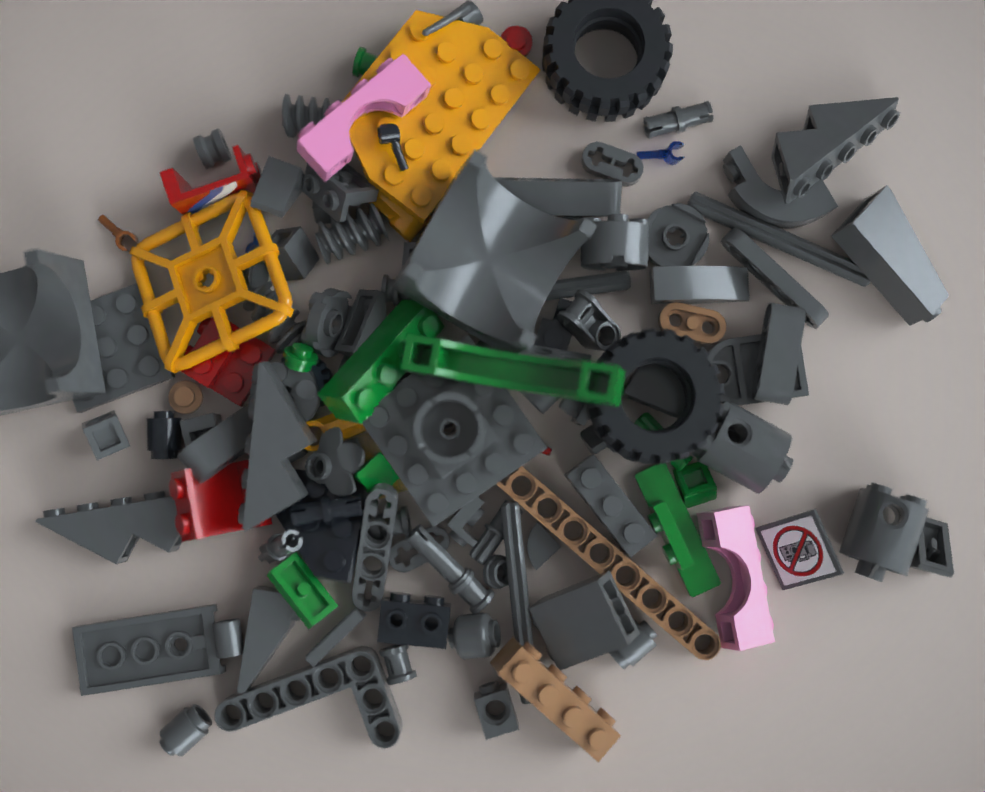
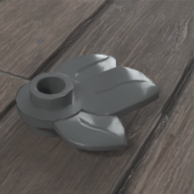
(335, 463)

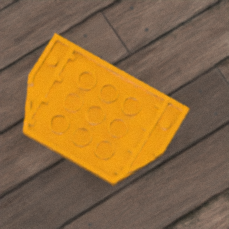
(471, 91)

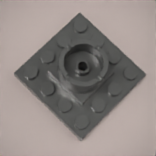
(455, 469)

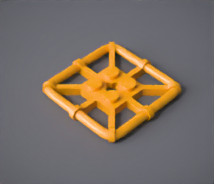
(227, 289)

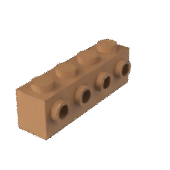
(557, 701)

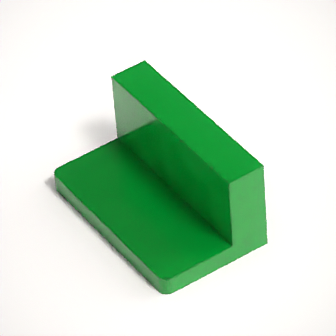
(302, 590)

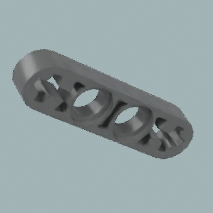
(773, 276)
(373, 547)

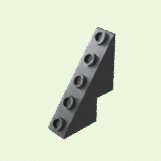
(828, 139)
(276, 435)
(116, 529)

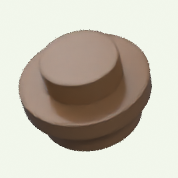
(185, 397)

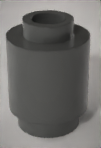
(637, 648)
(185, 730)

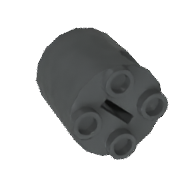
(746, 449)
(874, 540)

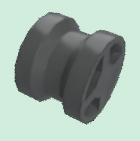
(212, 148)

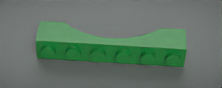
(513, 371)

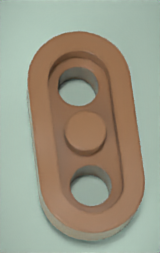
(691, 322)

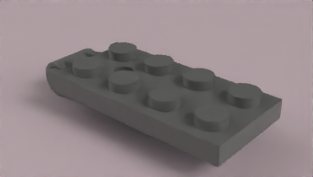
(144, 652)

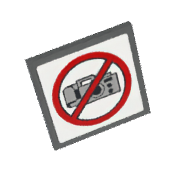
(799, 550)

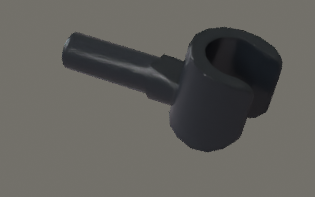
(391, 134)

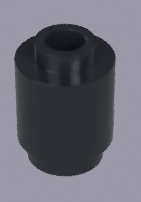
(164, 435)

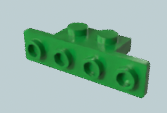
(677, 529)

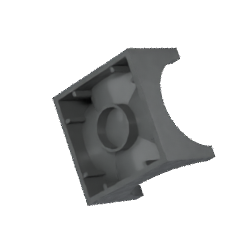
(489, 259)
(47, 334)

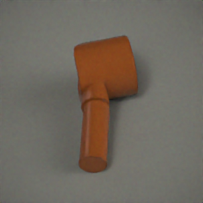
(117, 232)

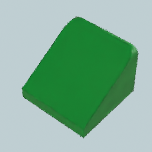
(375, 471)
(695, 484)

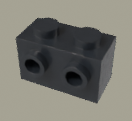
(414, 621)

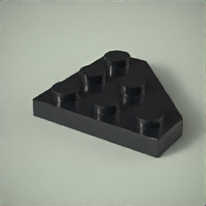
(327, 548)

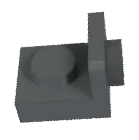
(467, 514)

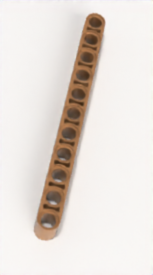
(640, 582)

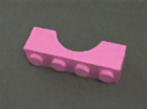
(394, 89)
(746, 616)

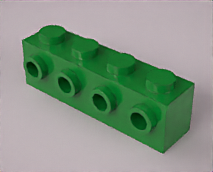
(377, 363)

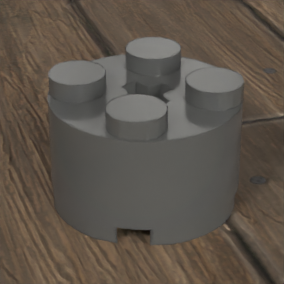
(617, 244)

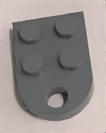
(740, 360)

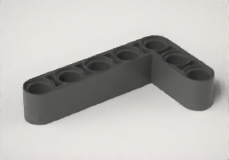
(318, 688)

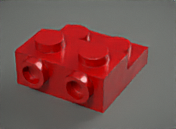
(229, 371)

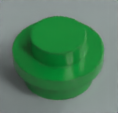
(300, 357)

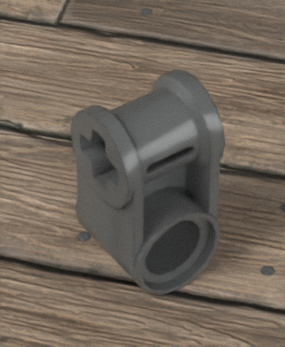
(585, 319)

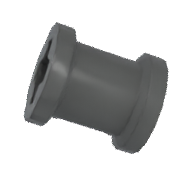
(397, 664)

